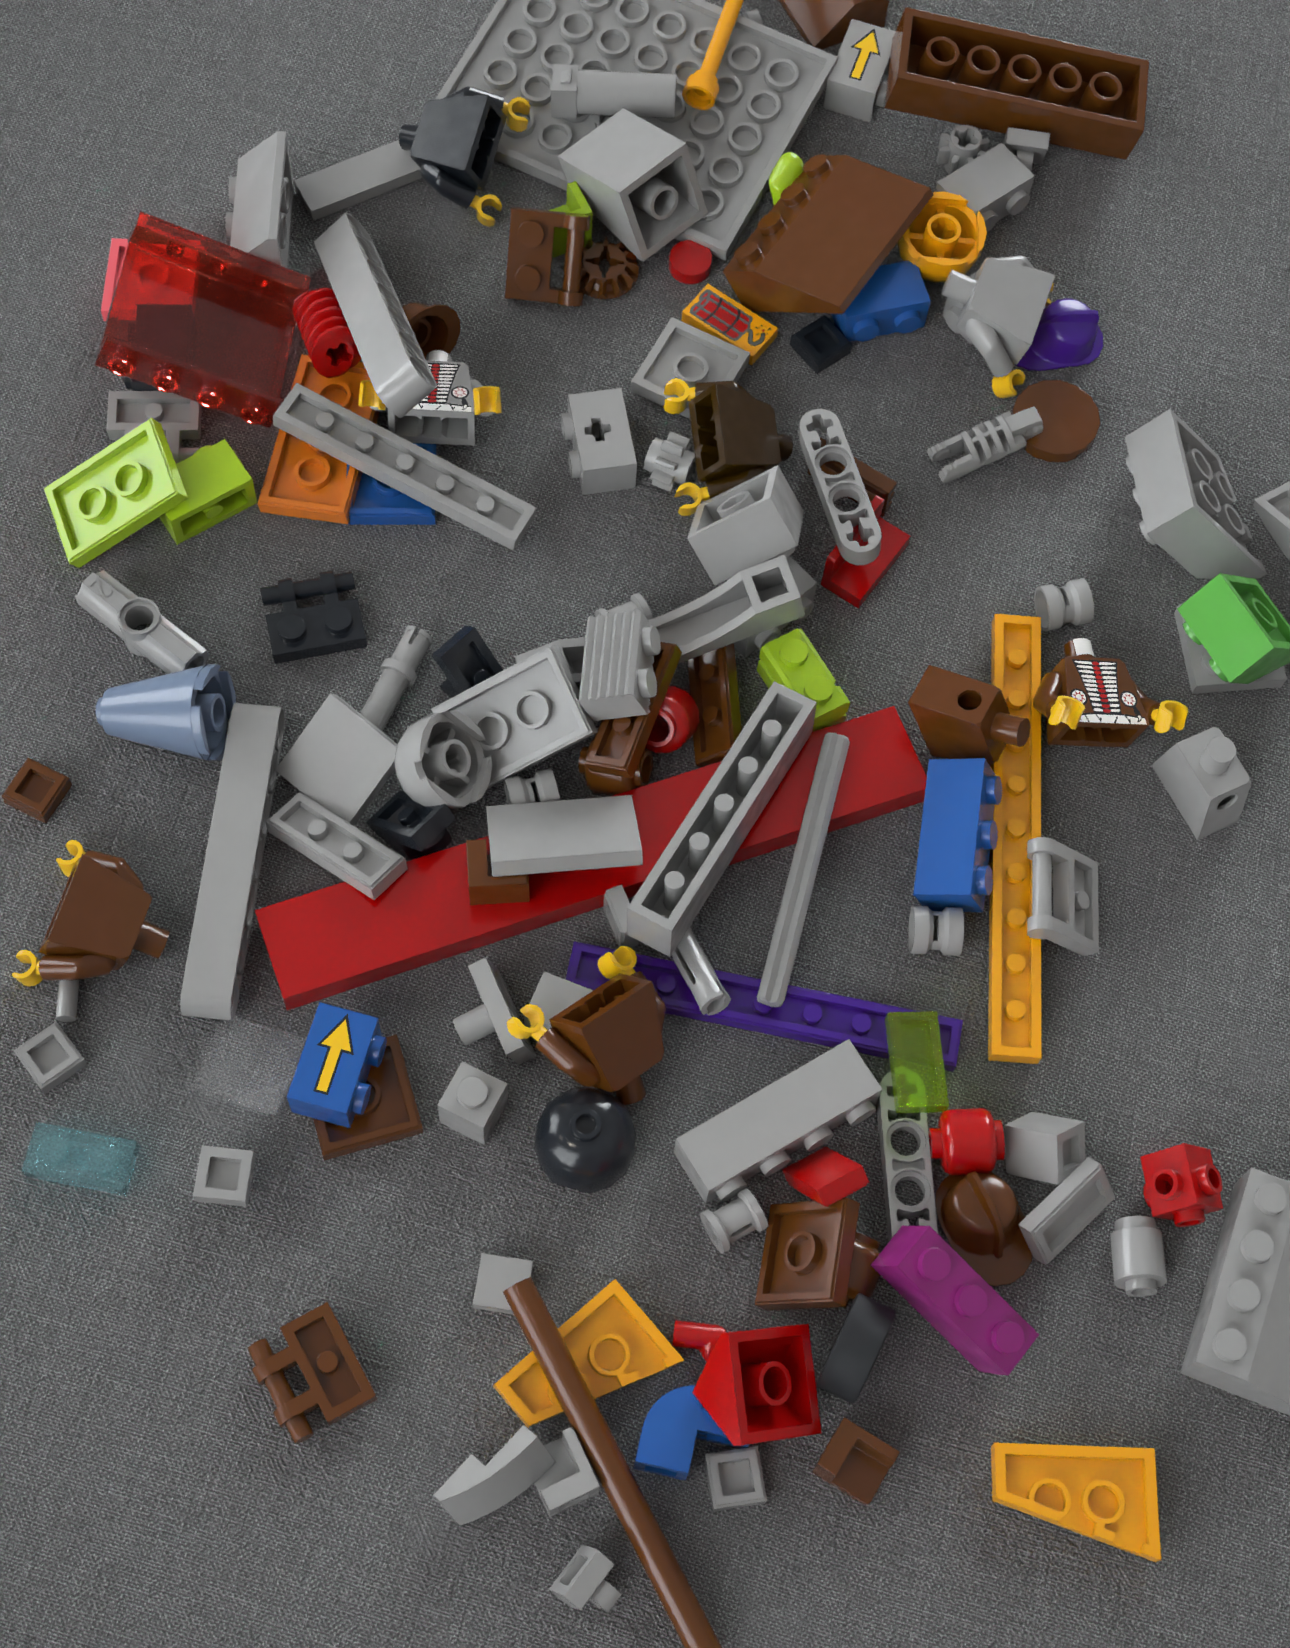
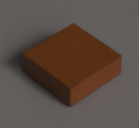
(37, 790)

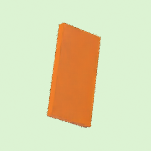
(305, 479)

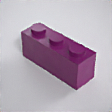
(955, 1299)

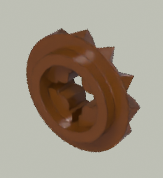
(620, 275)

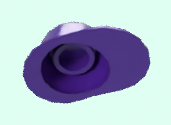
(1064, 337)

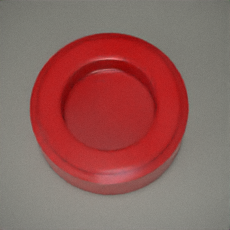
(690, 262)

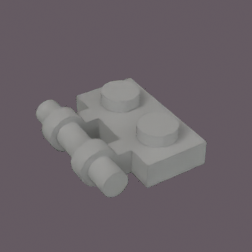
(177, 415)

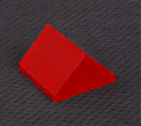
(761, 1385)

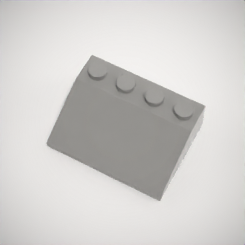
(1245, 1308)

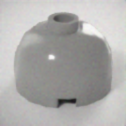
(443, 761)

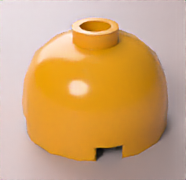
(944, 237)

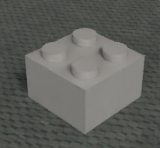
(746, 525)

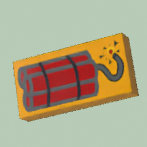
(730, 322)

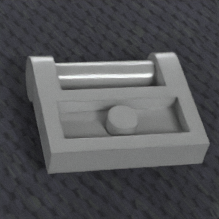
(1074, 896)

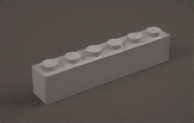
(720, 819)

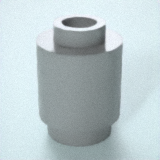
(1138, 1256)

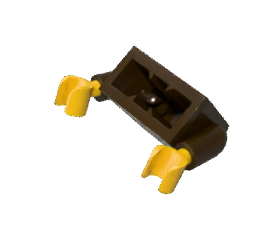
(731, 436)

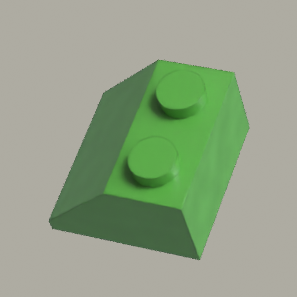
(1237, 628)

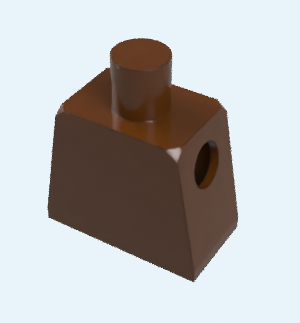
(964, 717)

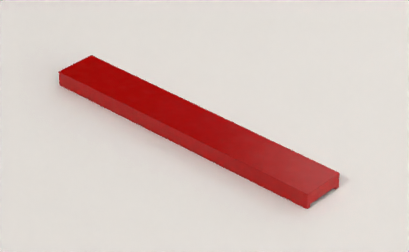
(348, 940)

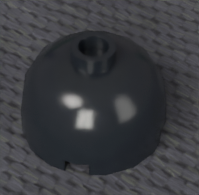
(585, 1139)

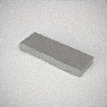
(356, 180)
(337, 845)

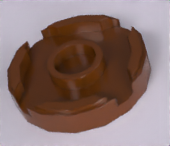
(1067, 417)

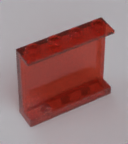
(201, 320)

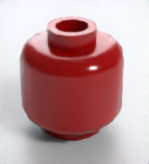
(675, 722)
(967, 1141)

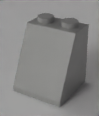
(636, 181)

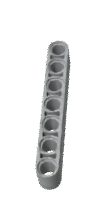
(374, 316)
(232, 863)

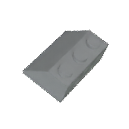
(263, 201)

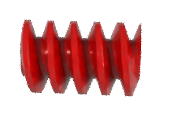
(325, 332)

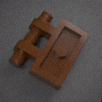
(327, 1364)

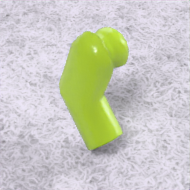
(784, 173)

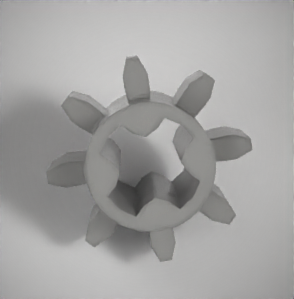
(960, 147)
(670, 461)

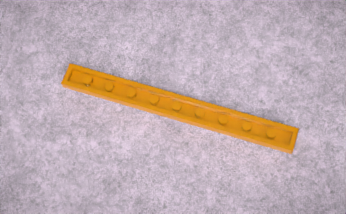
(1013, 955)

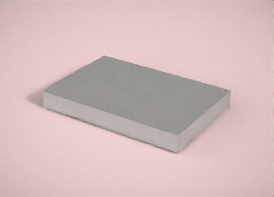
(525, 713)
(563, 835)

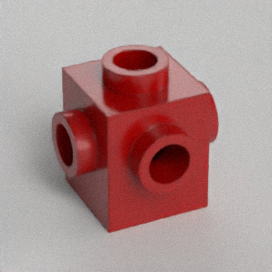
(1181, 1184)

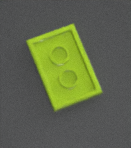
(115, 493)

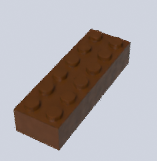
(1018, 81)

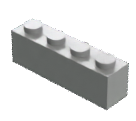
(777, 1122)

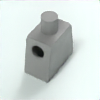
(1205, 781)

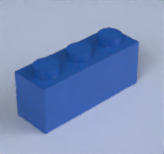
(957, 834)

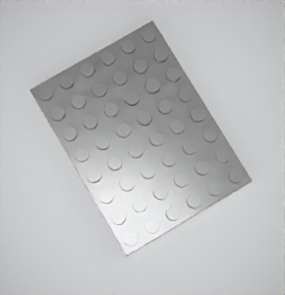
(761, 104)

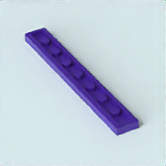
(804, 1016)

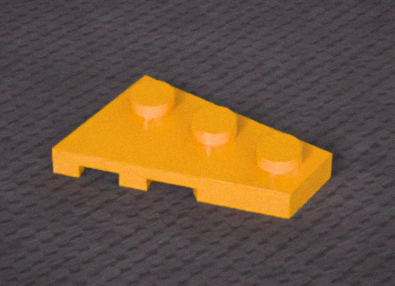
(611, 1347)
(1083, 1489)

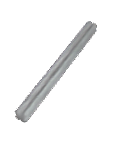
(803, 870)

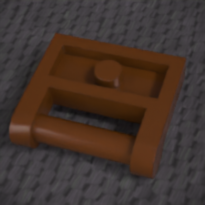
(532, 256)

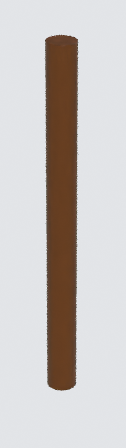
(610, 1467)

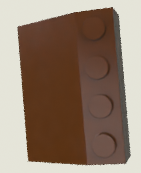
(824, 237)

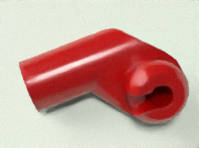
(696, 1336)

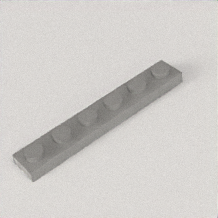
(404, 466)

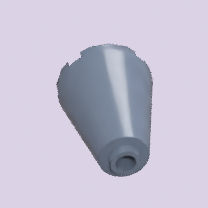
(172, 711)

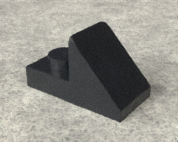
(465, 661)
(412, 827)

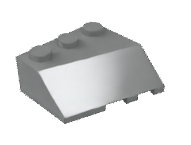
(1188, 500)

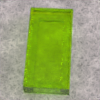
(916, 1062)

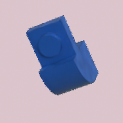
(671, 1432)

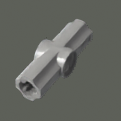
(123, 611)

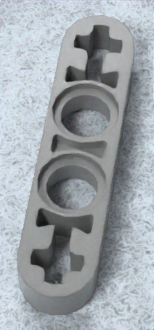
(840, 485)
(901, 1167)

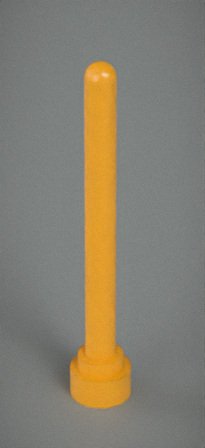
(702, 85)

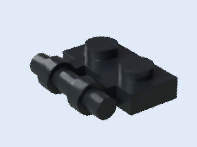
(317, 628)

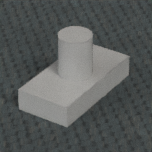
(492, 1014)

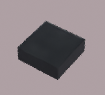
(820, 344)

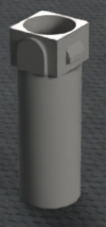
(610, 91)

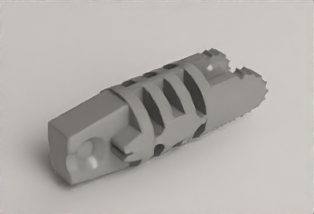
(986, 442)

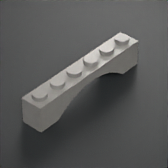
(731, 612)

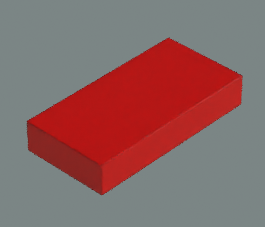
(826, 1176)

